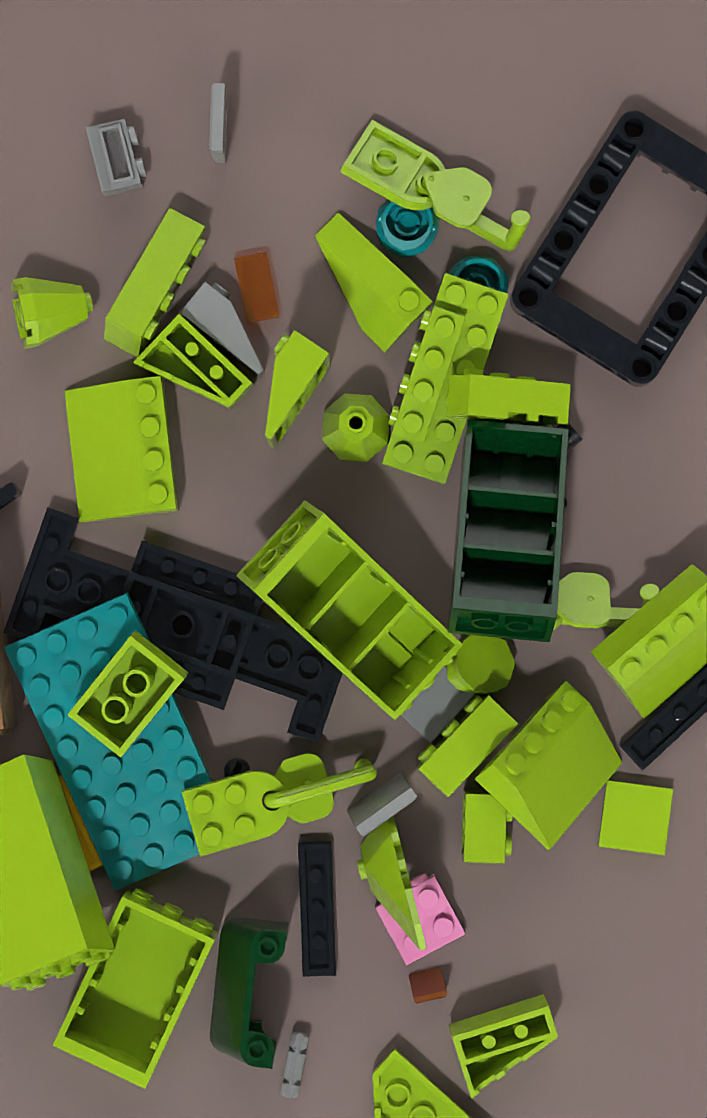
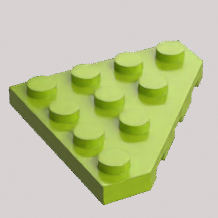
(406, 1092)

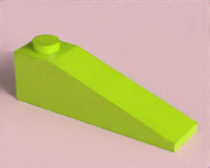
(375, 288)
(389, 879)

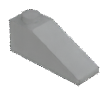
(217, 319)

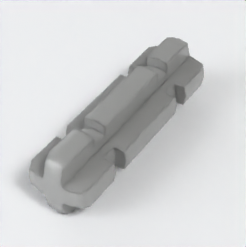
(294, 1065)

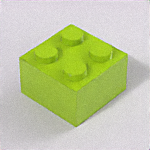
(484, 828)

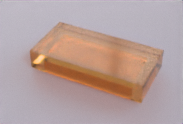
(256, 288)

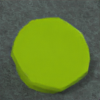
(481, 665)

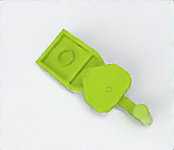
(420, 181)
(586, 602)
(232, 809)

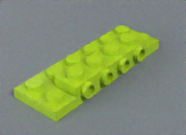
(455, 339)

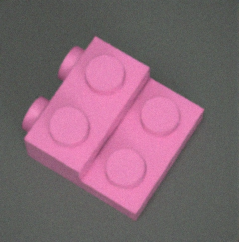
(435, 915)

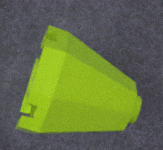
(47, 309)
(351, 443)

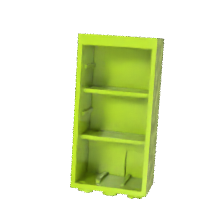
(350, 609)
(46, 889)

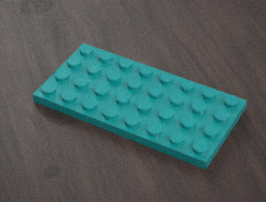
(126, 802)

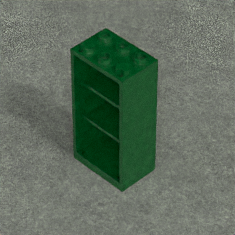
(509, 531)

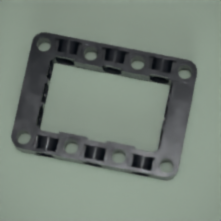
(572, 324)

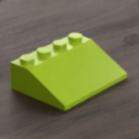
(296, 374)
(121, 449)
(659, 643)
(552, 765)

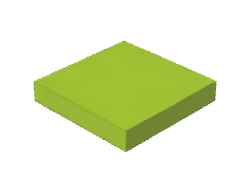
(635, 817)

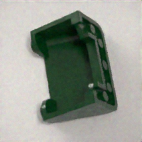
(241, 946)

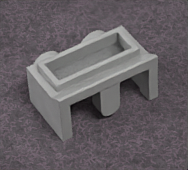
(115, 157)

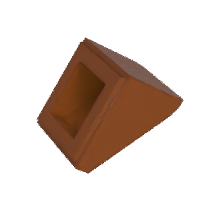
(427, 985)

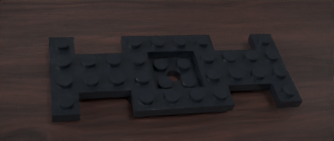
(223, 640)

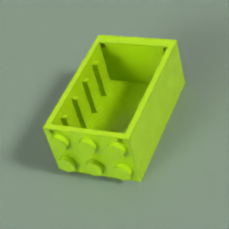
(138, 990)

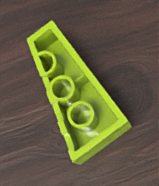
(153, 281)

